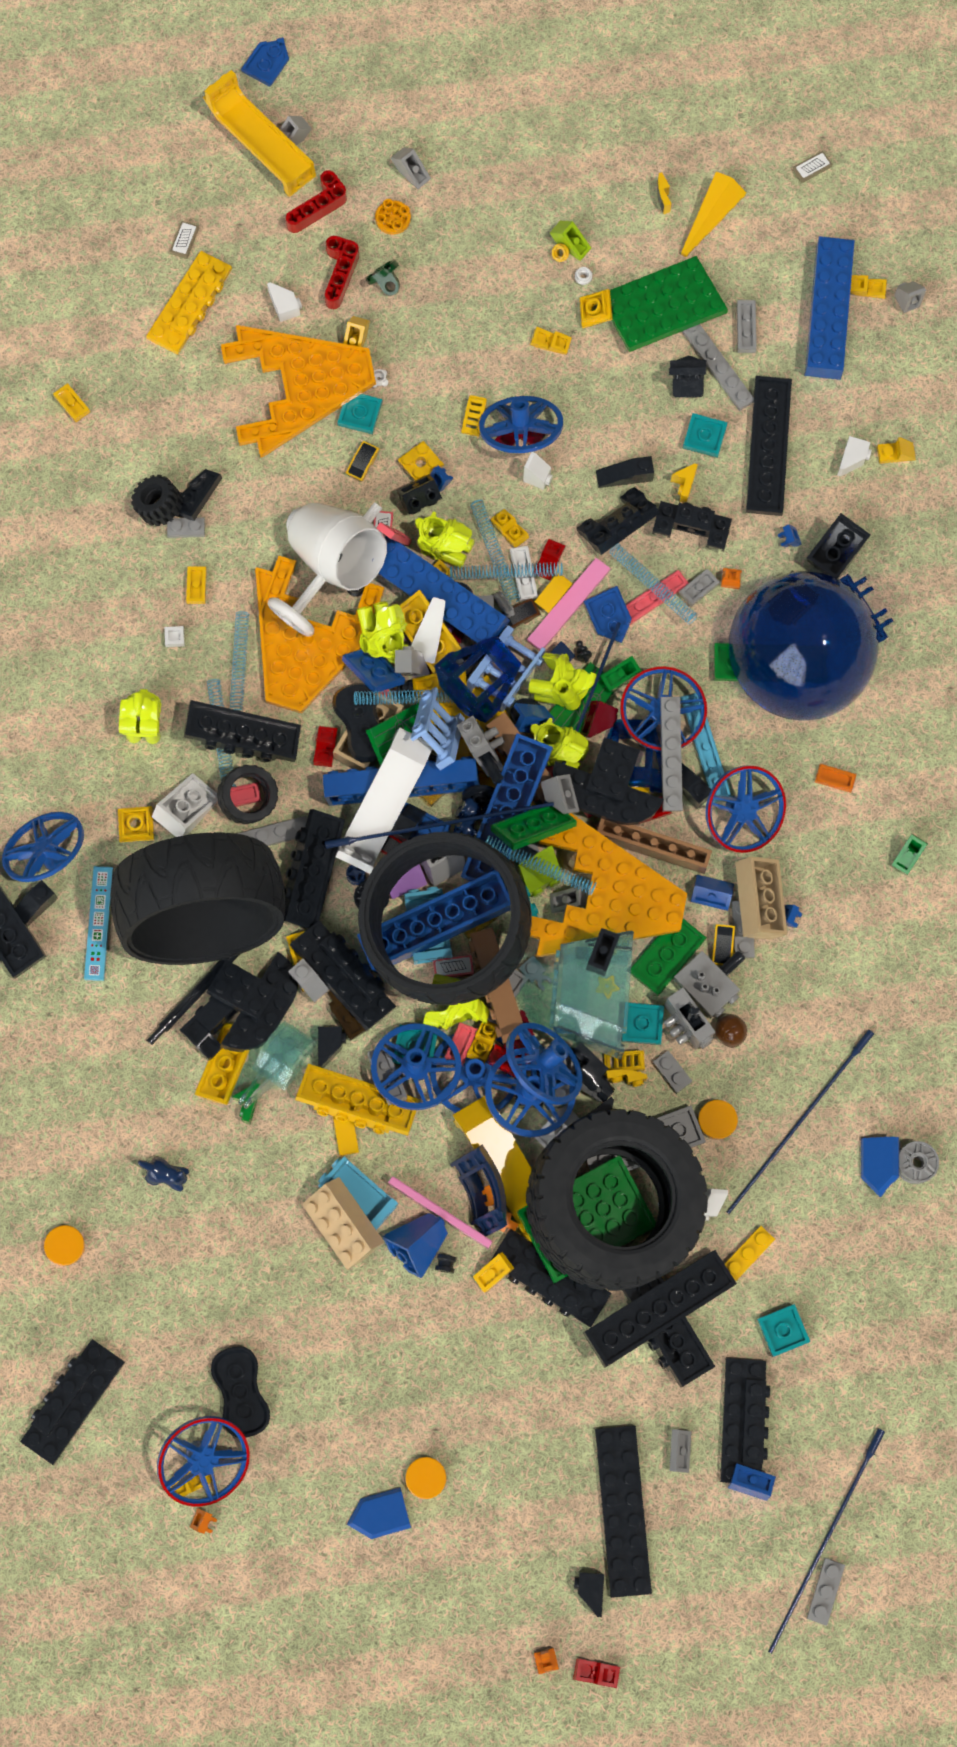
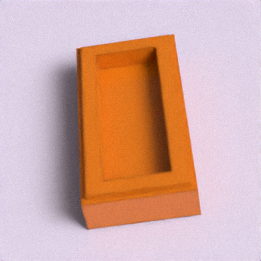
(835, 778)

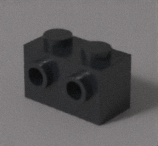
(419, 494)

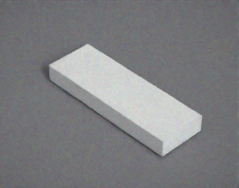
(525, 585)

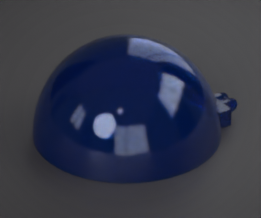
(806, 644)

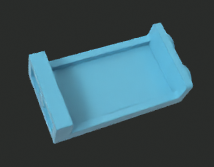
(443, 950)
(368, 1195)

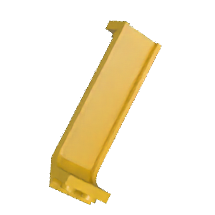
(259, 134)
(500, 1144)

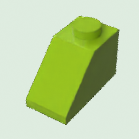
(568, 234)

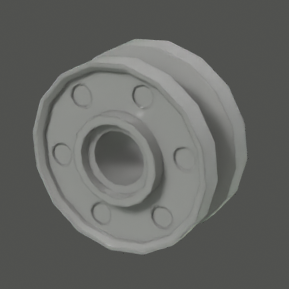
(927, 1157)

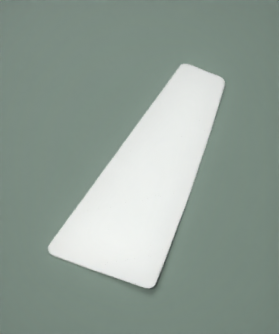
(429, 632)

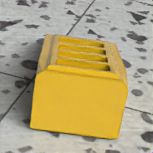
(473, 404)
(641, 1064)

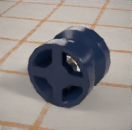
(354, 872)

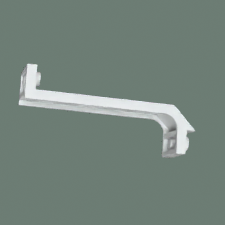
(385, 799)

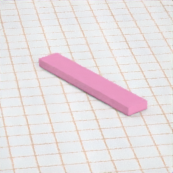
(568, 604)
(438, 1211)

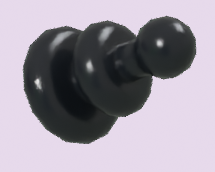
(583, 653)

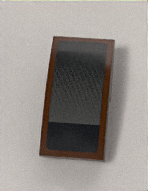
(524, 613)

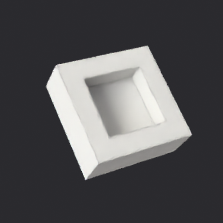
(174, 636)

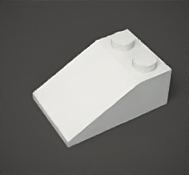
(185, 806)

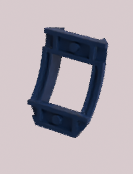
(467, 1167)

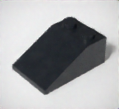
(838, 547)

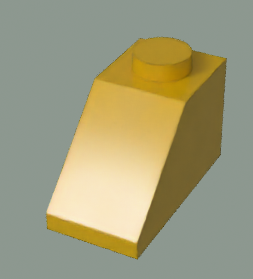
(356, 331)

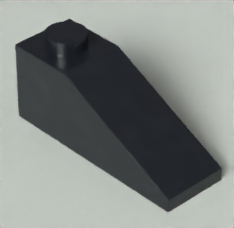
(626, 472)
(694, 787)
(36, 902)

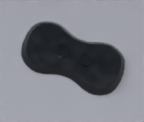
(357, 720)
(236, 1376)

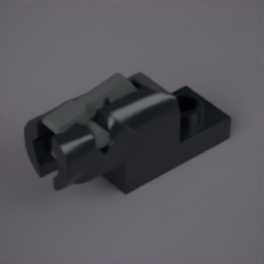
(592, 1070)

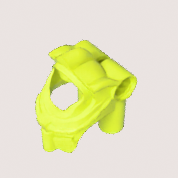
(445, 539)
(382, 630)
(566, 686)
(148, 708)
(566, 743)
(457, 1013)

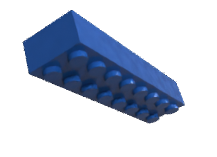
(829, 308)
(462, 607)
(353, 785)
(517, 790)
(444, 917)

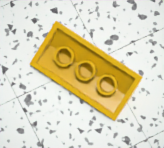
(414, 612)
(221, 1072)

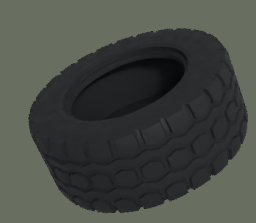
(675, 1178)

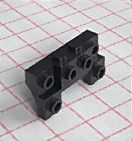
(693, 520)
(620, 523)
(206, 1024)

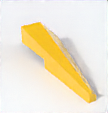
(719, 200)

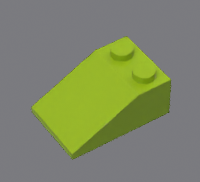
(535, 880)

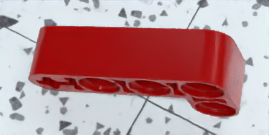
(298, 219)
(344, 259)

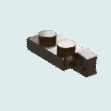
(345, 1018)

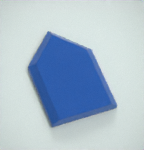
(267, 61)
(606, 611)
(879, 1162)
(380, 1514)

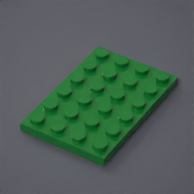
(664, 303)
(607, 1208)

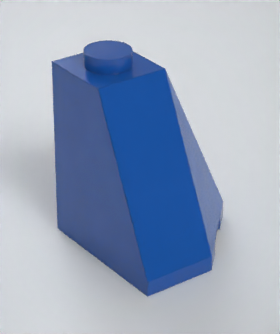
(417, 1242)

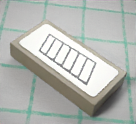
(812, 167)
(184, 239)

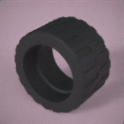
(267, 783)

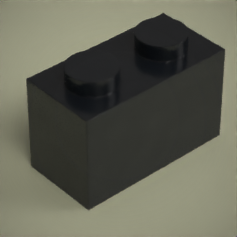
(603, 952)

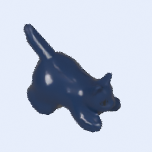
(468, 809)
(161, 1171)

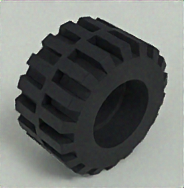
(149, 492)

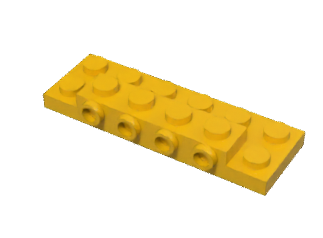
(189, 302)
(353, 1101)

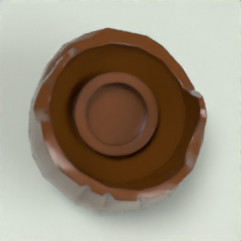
(731, 1030)

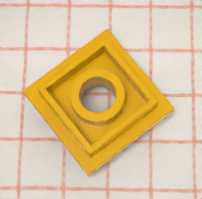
(601, 314)
(420, 452)
(142, 833)

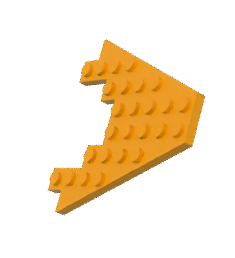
(315, 376)
(298, 665)
(624, 899)

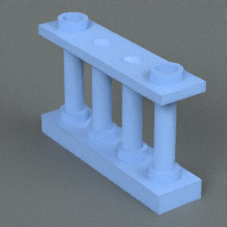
(486, 666)
(451, 735)

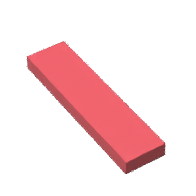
(394, 534)
(649, 601)

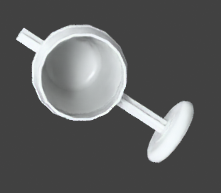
(319, 537)

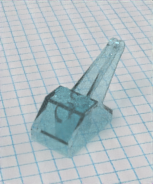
(279, 1061)

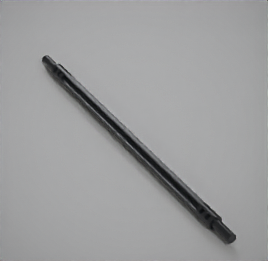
(182, 1007)

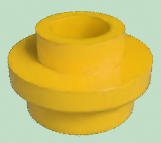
(555, 252)

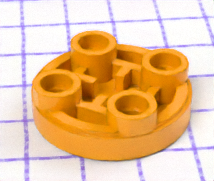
(393, 217)
(717, 1119)
(64, 1245)
(425, 1478)

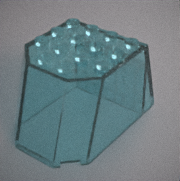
(591, 1005)

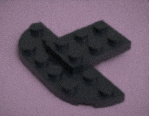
(606, 789)
(258, 1000)

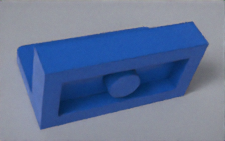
(531, 715)
(712, 892)
(752, 1482)

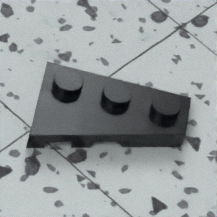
(198, 493)

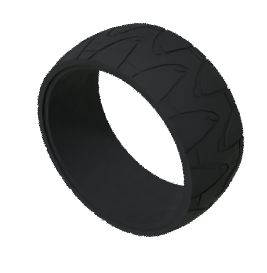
(389, 872)
(197, 898)

